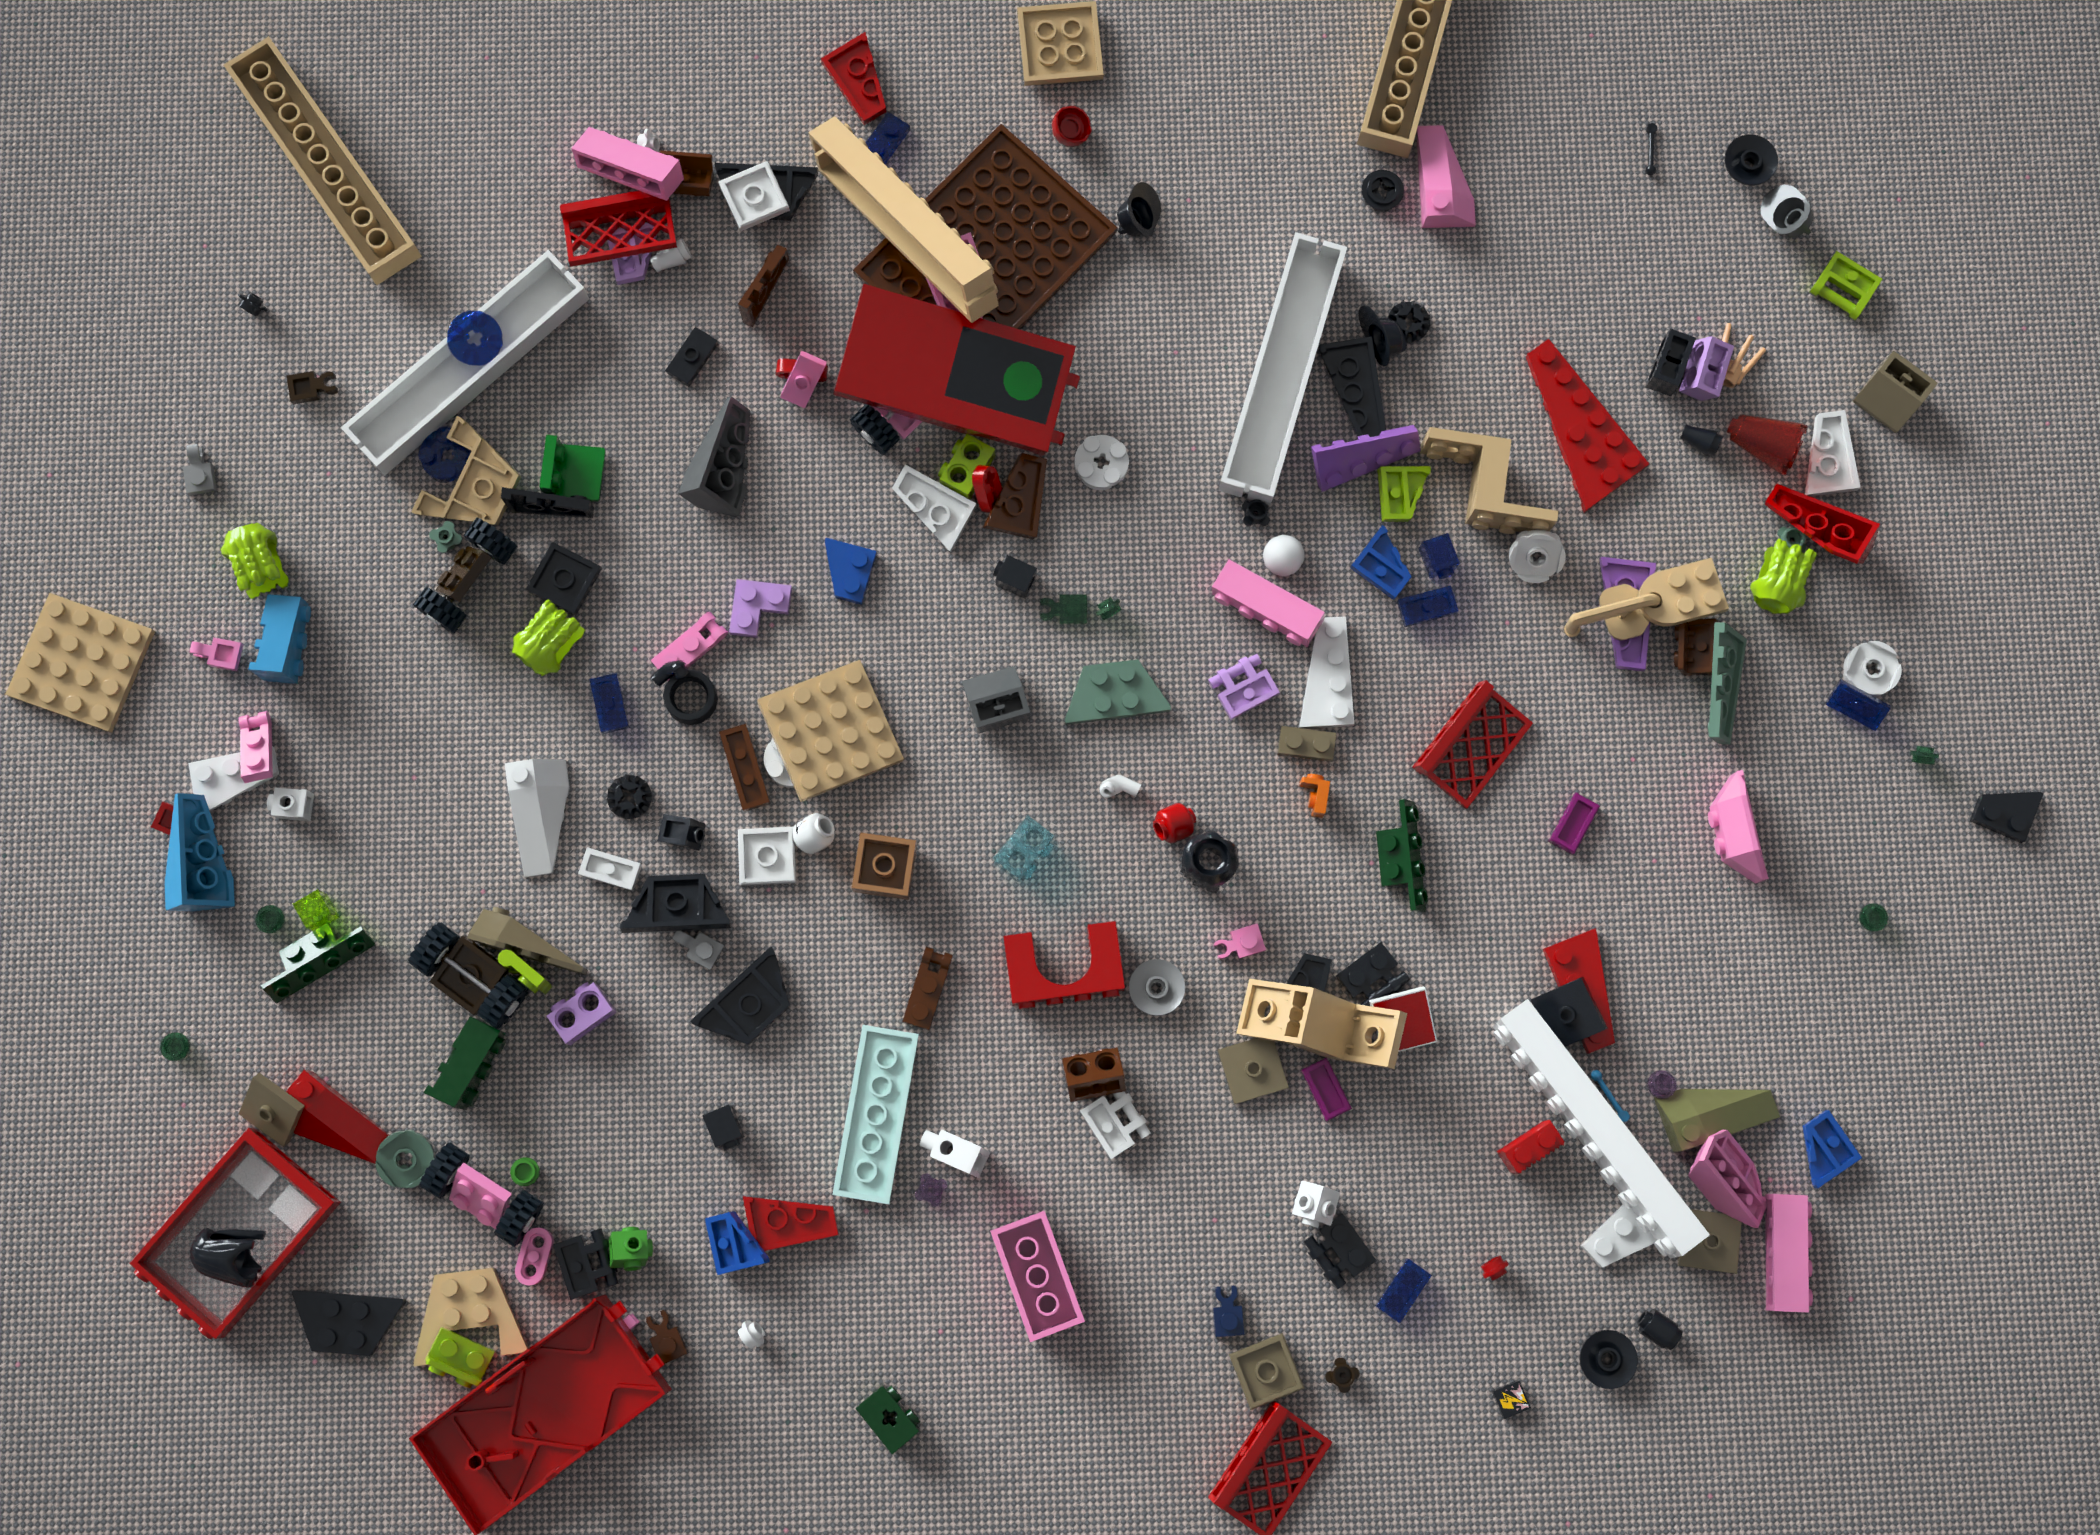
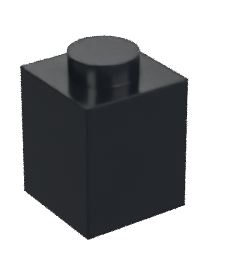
(1015, 576)
(724, 1127)

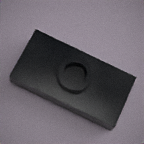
(692, 356)

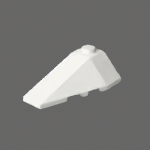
(538, 803)

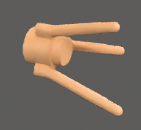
(1734, 374)

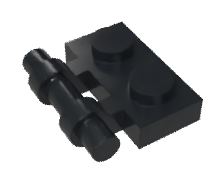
(1367, 970)
(1346, 1245)
(577, 1267)

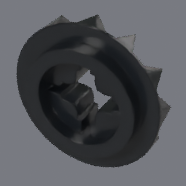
(1390, 182)
(1420, 315)
(626, 809)

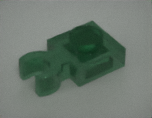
(1070, 608)

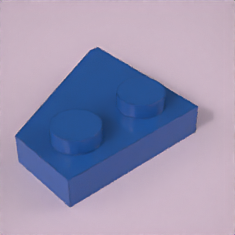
(1382, 565)
(849, 569)
(1827, 1149)

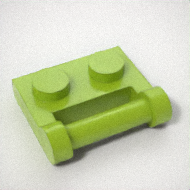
(1850, 278)
(528, 977)

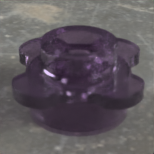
(923, 1193)

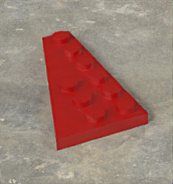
(1587, 435)

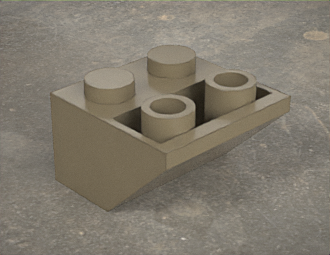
(1895, 391)

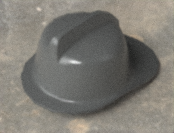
(1787, 211)

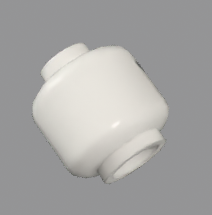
(813, 833)

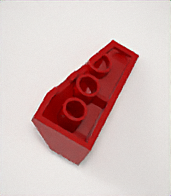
(1827, 525)
(333, 1119)

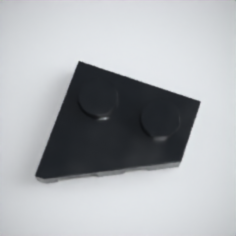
(2007, 813)

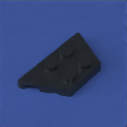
(792, 180)
(675, 905)
(748, 1002)
(345, 1321)

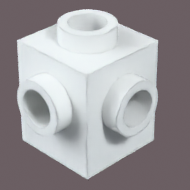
(1315, 1204)

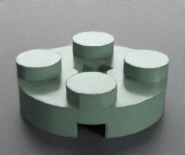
(388, 1157)

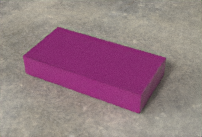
(1574, 823)
(1326, 1089)

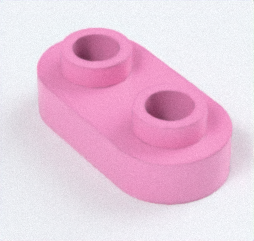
(535, 1256)

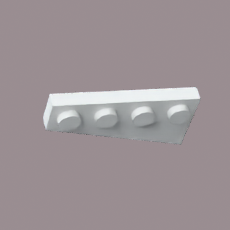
(1328, 685)

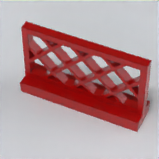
(616, 210)
(1453, 730)
(1249, 1455)

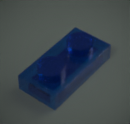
(887, 136)
(1427, 606)
(609, 703)
(1858, 705)
(1403, 1290)

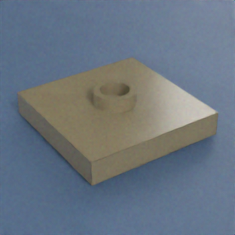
(1252, 1069)
(271, 1109)
(1720, 1248)
(1266, 1371)

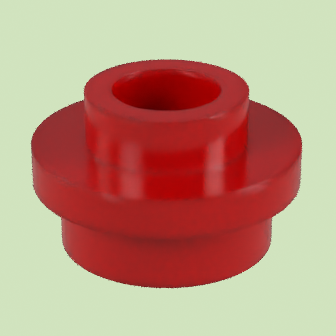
(1494, 1268)

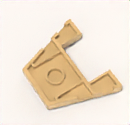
(478, 485)
(467, 1302)

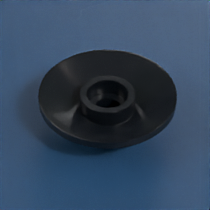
(1755, 150)
(1622, 1363)

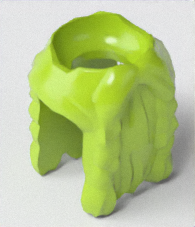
(254, 559)
(1783, 578)
(547, 639)

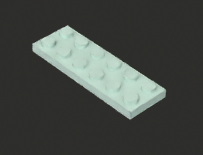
(875, 1114)

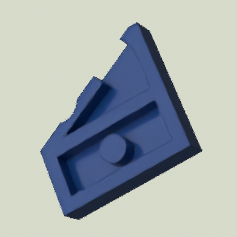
(733, 1244)

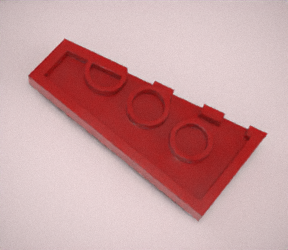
(1577, 959)

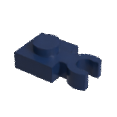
(1227, 1318)

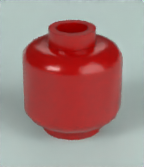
(1174, 823)

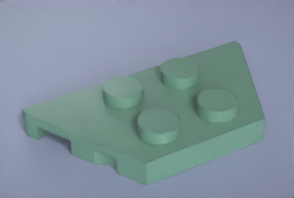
(1114, 693)

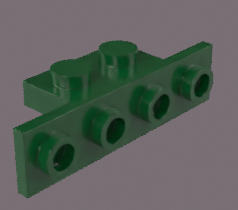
(1401, 857)
(315, 957)

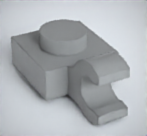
(200, 475)
(701, 950)

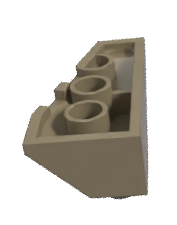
(502, 932)

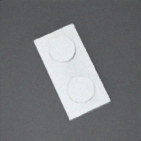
(609, 869)

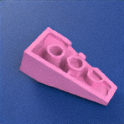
(1442, 185)

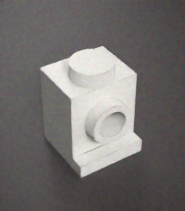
(299, 808)

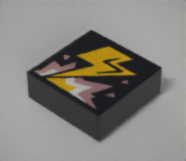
(1511, 1399)

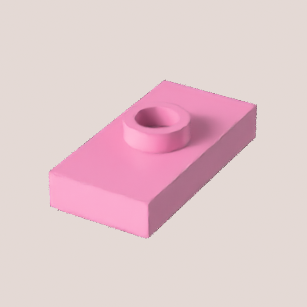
(803, 379)

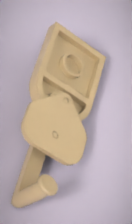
(1683, 596)

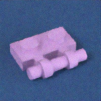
(1248, 693)

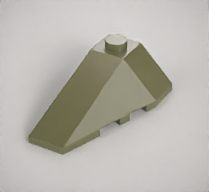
(1699, 1113)

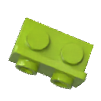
(459, 1358)

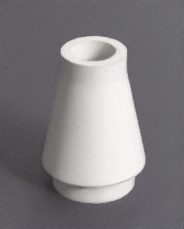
(671, 257)

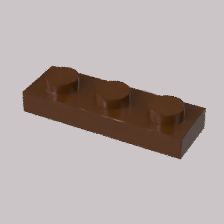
(744, 767)

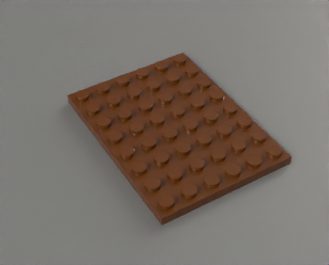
(1021, 222)

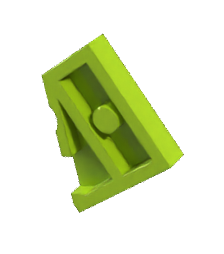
(1400, 490)

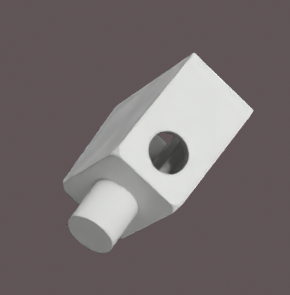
(964, 1156)

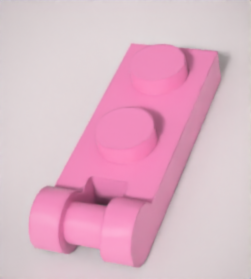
(692, 644)
(256, 747)

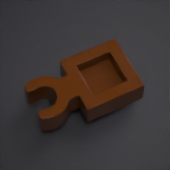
(667, 1342)

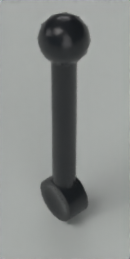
(1651, 130)

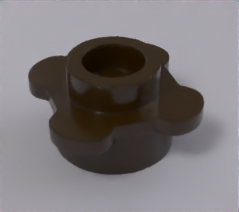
(1351, 1374)

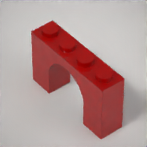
(1102, 977)

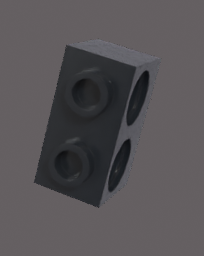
(1670, 362)

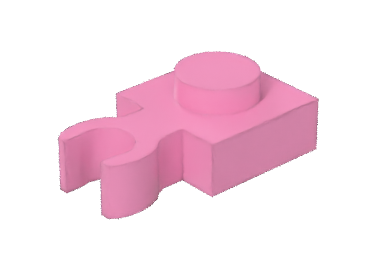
(1244, 941)

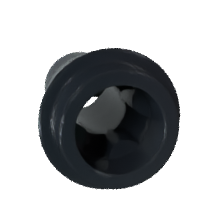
(1702, 439)

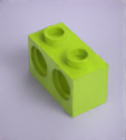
(964, 466)

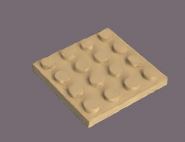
(80, 662)
(830, 730)

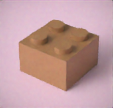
(884, 866)

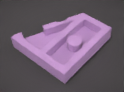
(633, 267)

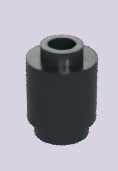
(1659, 1329)

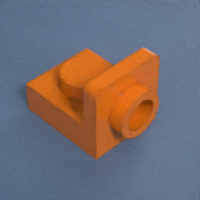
(1319, 798)

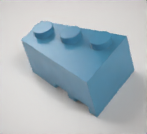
(282, 639)

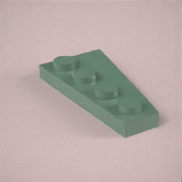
(1726, 676)

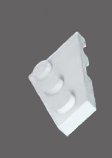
(1617, 1238)

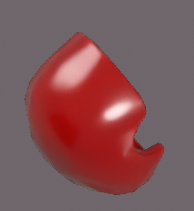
(1071, 126)

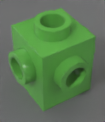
(629, 1248)

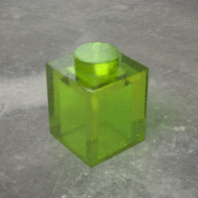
(315, 910)

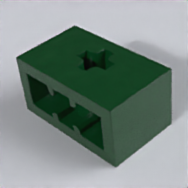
(890, 1434)

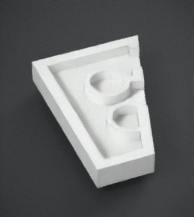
(1832, 457)
(936, 505)
(221, 778)

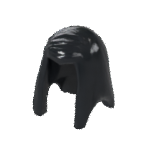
(227, 1255)

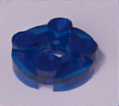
(459, 333)
(431, 455)

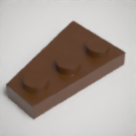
(763, 285)
(1020, 499)

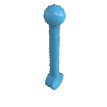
(1596, 1075)

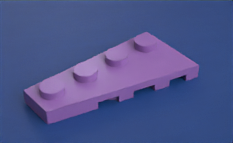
(1355, 458)
(1628, 653)

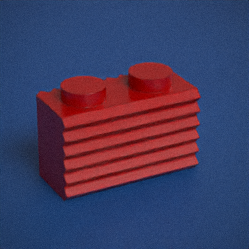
(1531, 1147)

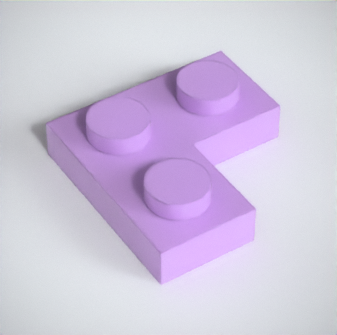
(751, 599)

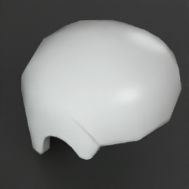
(1283, 555)

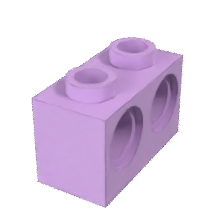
(1706, 368)
(584, 1020)

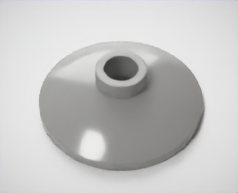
(1158, 972)

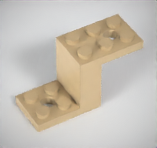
(1488, 481)
(1321, 1023)

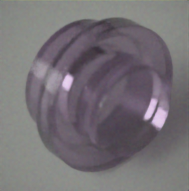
(1661, 1084)

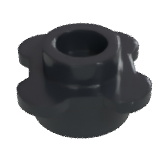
(252, 303)
(1255, 506)

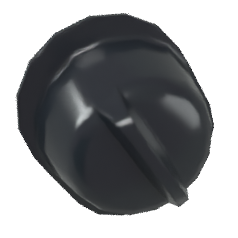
(1140, 211)
(1385, 333)

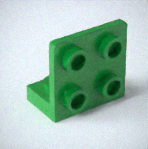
(572, 469)

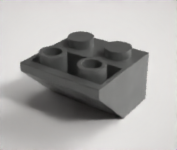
(996, 699)

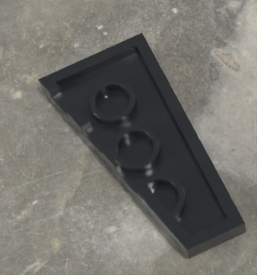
(1357, 383)

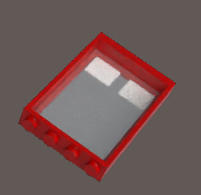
(246, 1190)

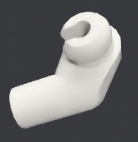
(1118, 784)

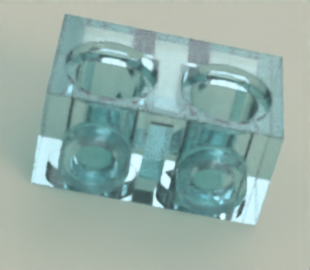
(1018, 846)

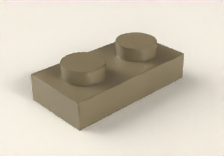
(1306, 743)

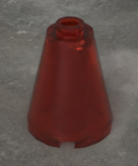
(1768, 440)

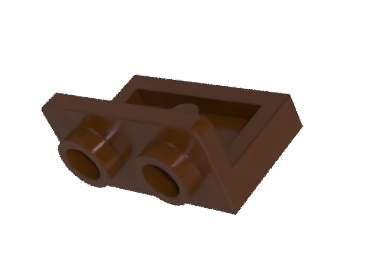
(697, 172)
(1695, 647)

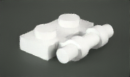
(1108, 1127)

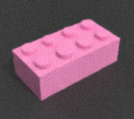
(1037, 1276)

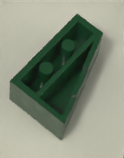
(467, 1064)

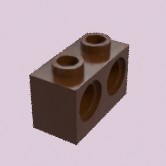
(1094, 1077)

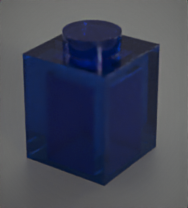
(1439, 556)

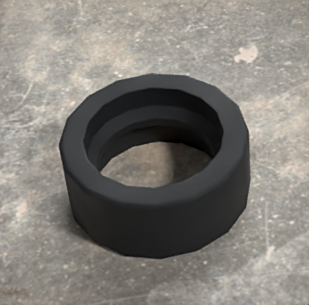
(699, 716)

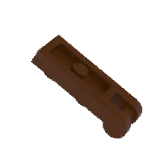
(927, 989)

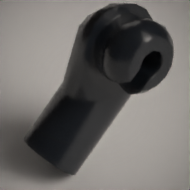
(668, 670)

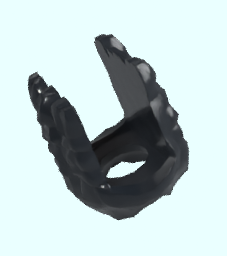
(1216, 844)

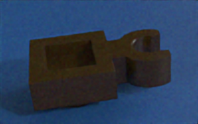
(306, 386)

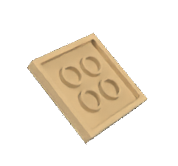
(1060, 43)

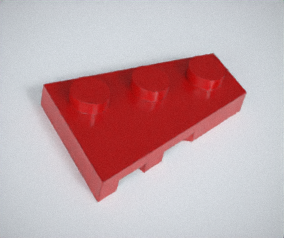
(856, 77)
(788, 1223)

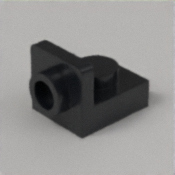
(681, 832)

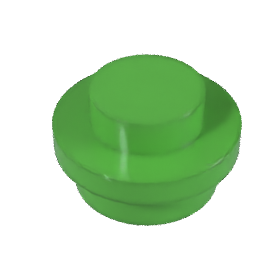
(525, 1171)

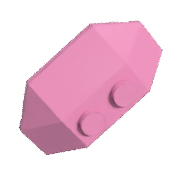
(1736, 830)
(1729, 1179)

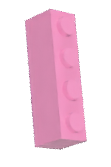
(628, 163)
(1267, 603)
(1787, 1253)

